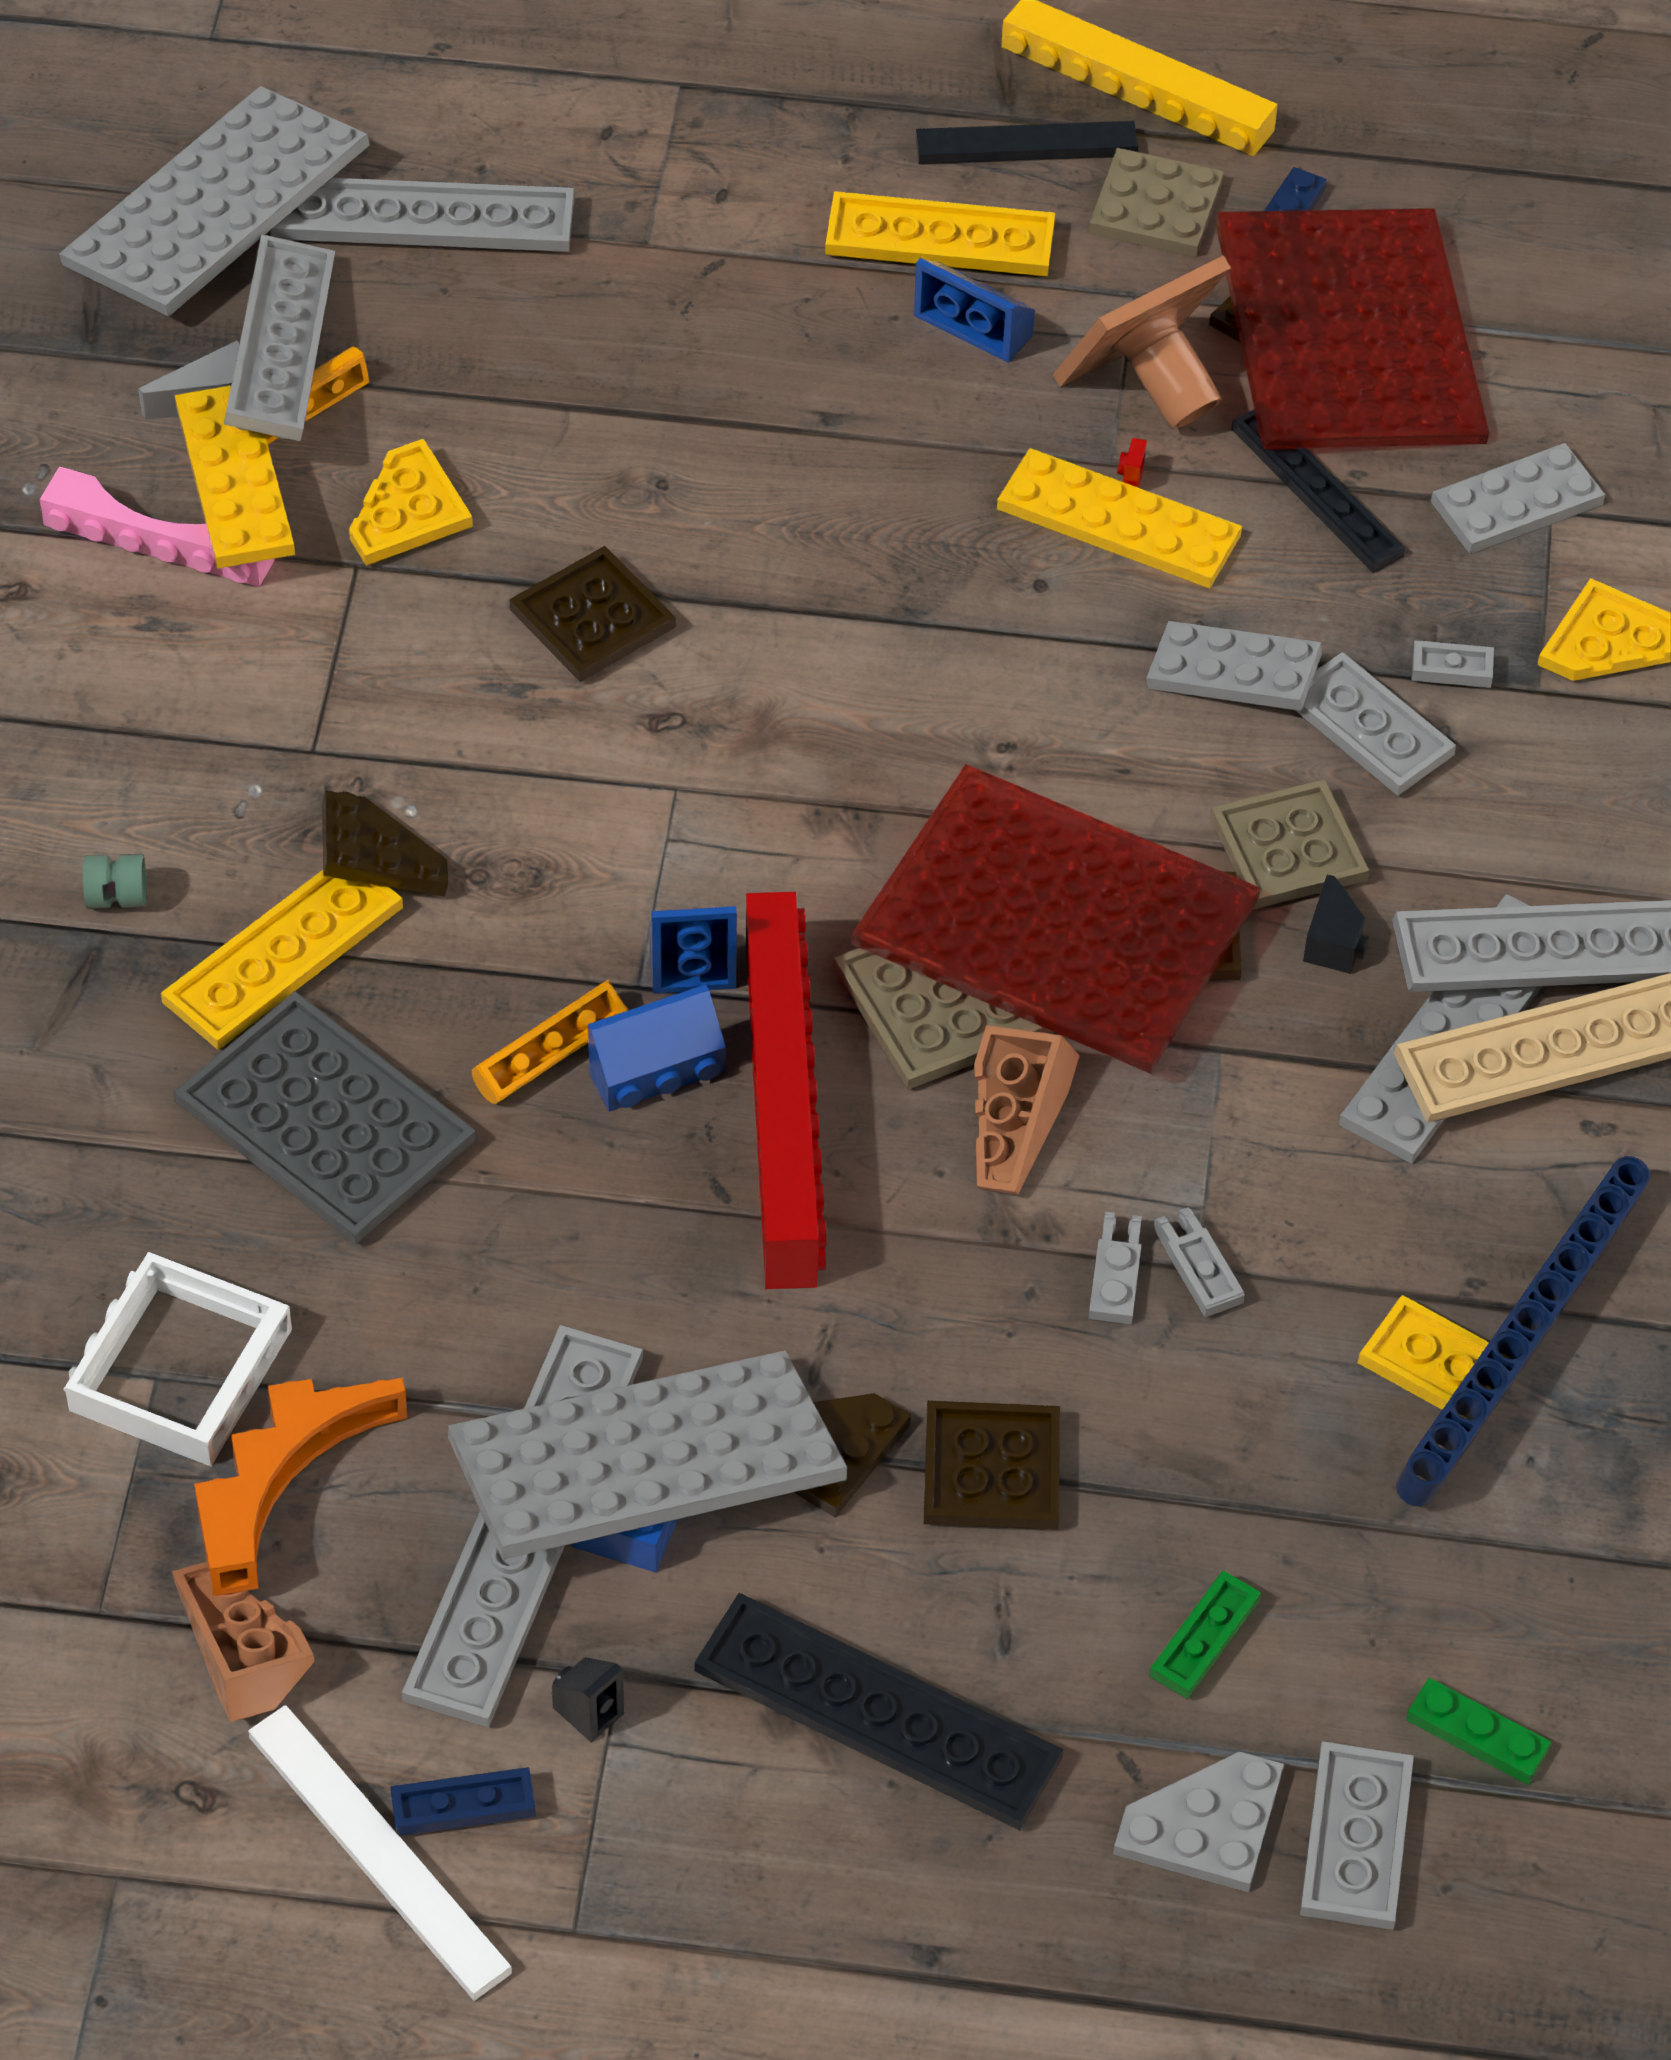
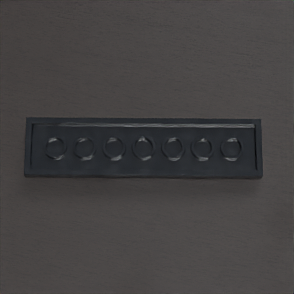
(879, 1711)

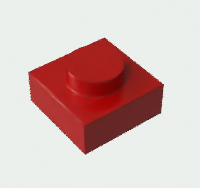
(1133, 463)

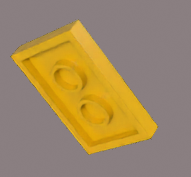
(1422, 1352)

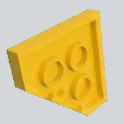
(407, 505)
(1607, 635)

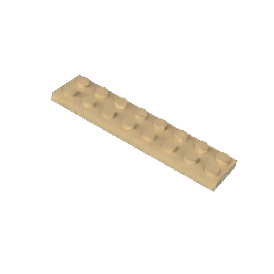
(1539, 1049)

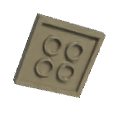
(1156, 202)
(1289, 842)

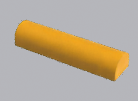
(334, 382)
(545, 1044)

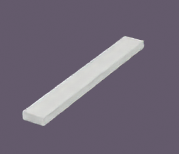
(380, 1853)

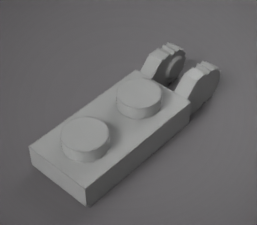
(1200, 1264)
(1116, 1273)

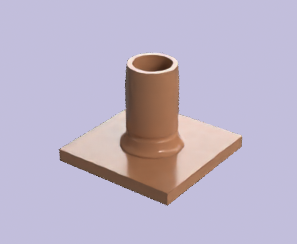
(1158, 350)

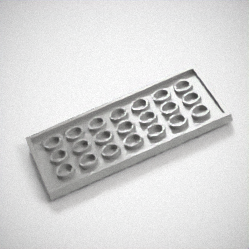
(214, 200)
(645, 1454)

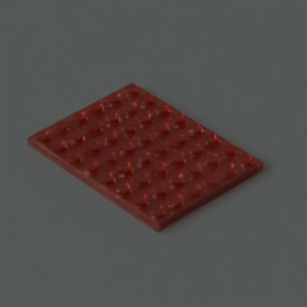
(1350, 329)
(1056, 917)

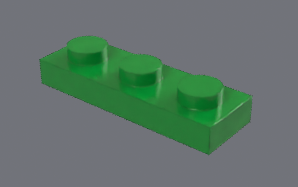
(1205, 1634)
(1478, 1731)

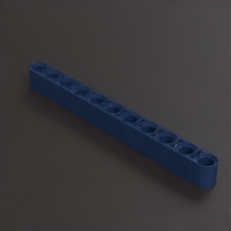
(1556, 1281)

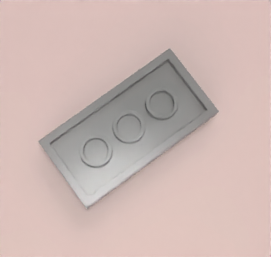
(1517, 498)
(1234, 665)
(1373, 725)
(1357, 1835)

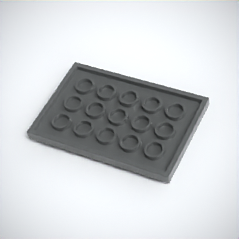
(325, 1117)

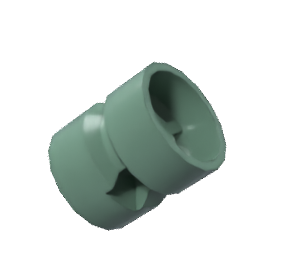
(114, 881)

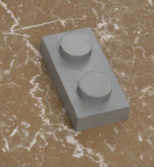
(1452, 664)

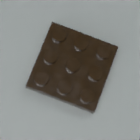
(592, 613)
(992, 1465)

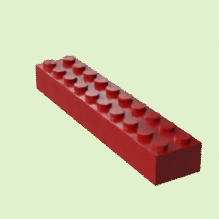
(784, 1091)

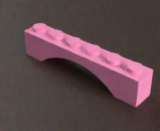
(82, 507)

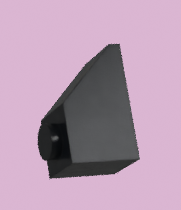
(1335, 930)
(589, 1696)

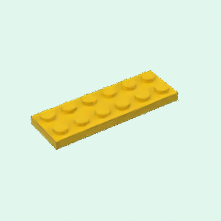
(941, 233)
(233, 482)
(1119, 518)
(278, 955)

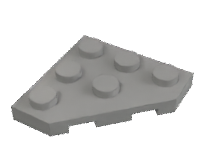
(1205, 1822)

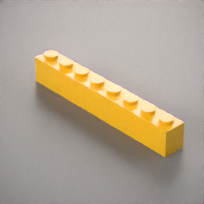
(1139, 75)

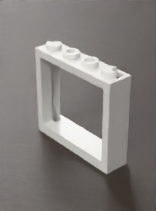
(102, 1348)

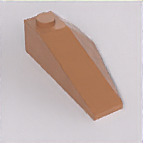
(1019, 1095)
(244, 1644)

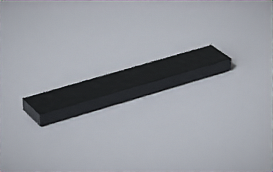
(1024, 142)
(1325, 498)

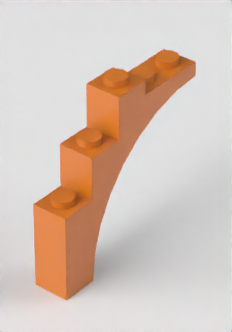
(267, 1459)

